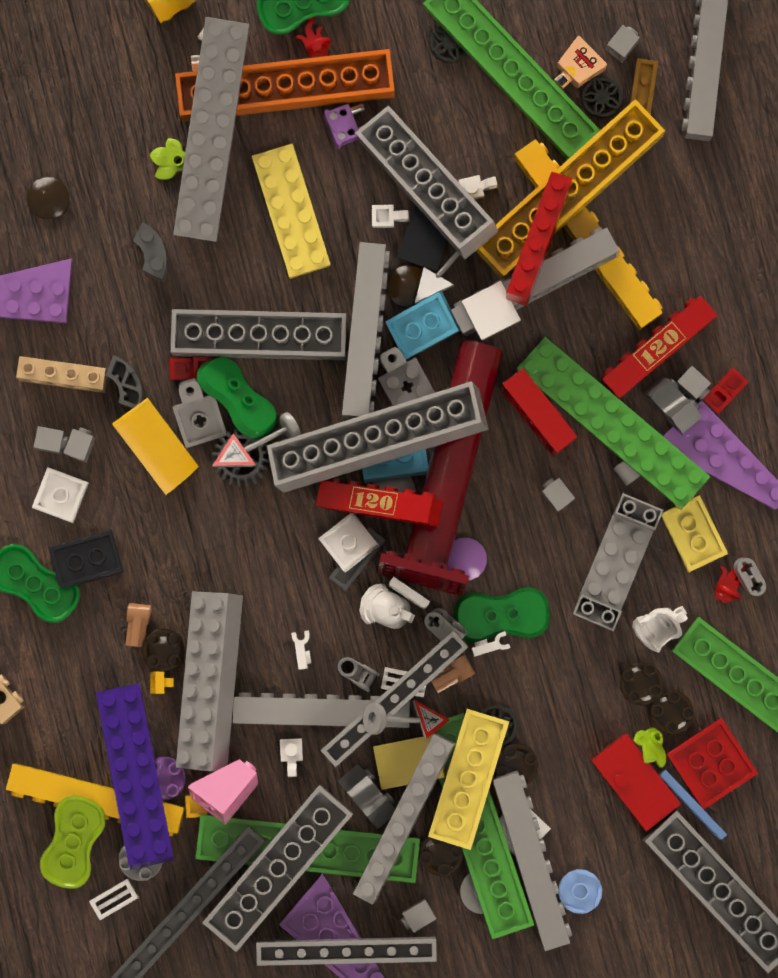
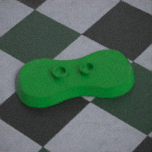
(287, 15)
(248, 410)
(35, 584)
(518, 613)

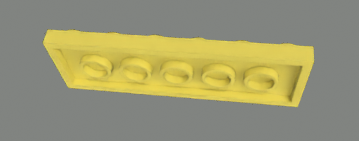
(291, 211)
(468, 779)

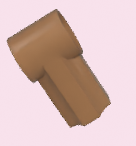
(138, 618)
(455, 672)

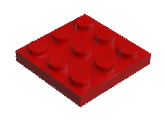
(712, 763)

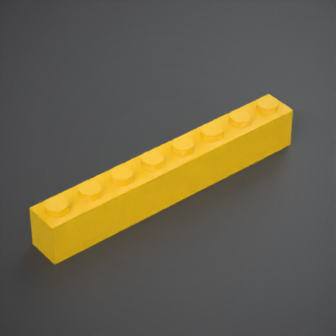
(55, 787)

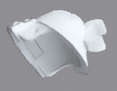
(385, 607)
(659, 627)

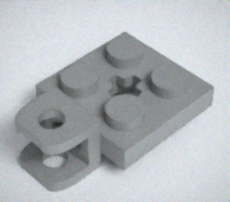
(402, 371)
(193, 405)

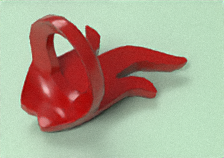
(315, 44)
(727, 586)

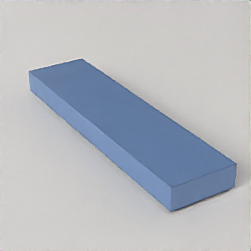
(692, 805)

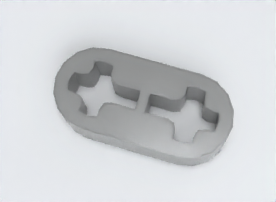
(745, 579)

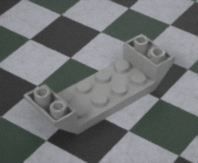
(617, 561)

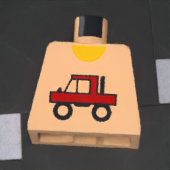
(579, 65)

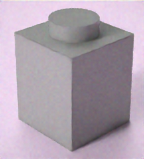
(622, 43)
(694, 384)
(50, 440)
(80, 444)
(557, 494)
(418, 916)

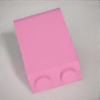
(225, 789)

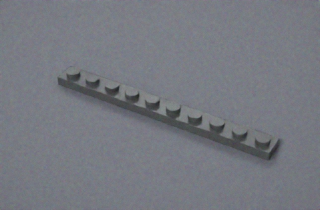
(191, 905)

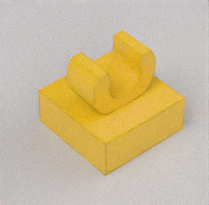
(158, 682)

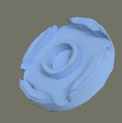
(580, 891)

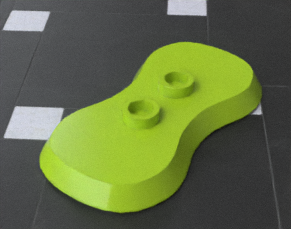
(76, 829)

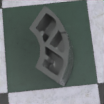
(154, 251)
(128, 382)
(673, 404)
(368, 797)

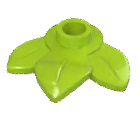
(167, 158)
(651, 743)

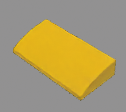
(156, 446)

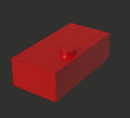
(538, 412)
(635, 782)

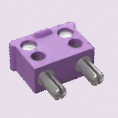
(340, 125)

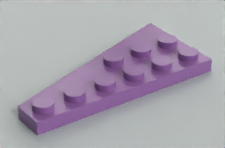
(37, 293)
(725, 457)
(323, 917)

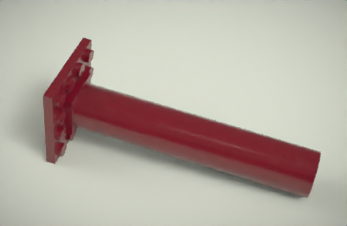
(449, 479)

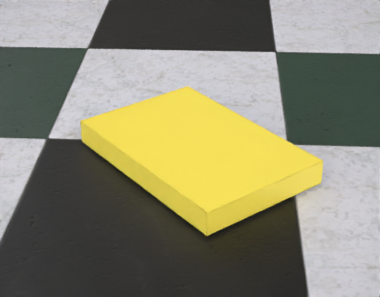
(694, 534)
(399, 760)

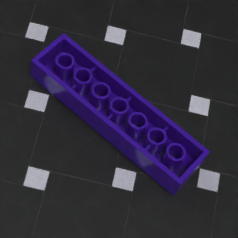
(134, 776)

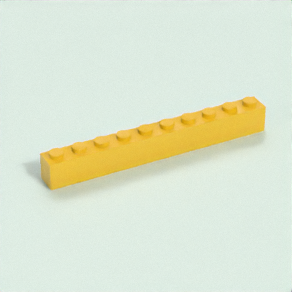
(616, 274)

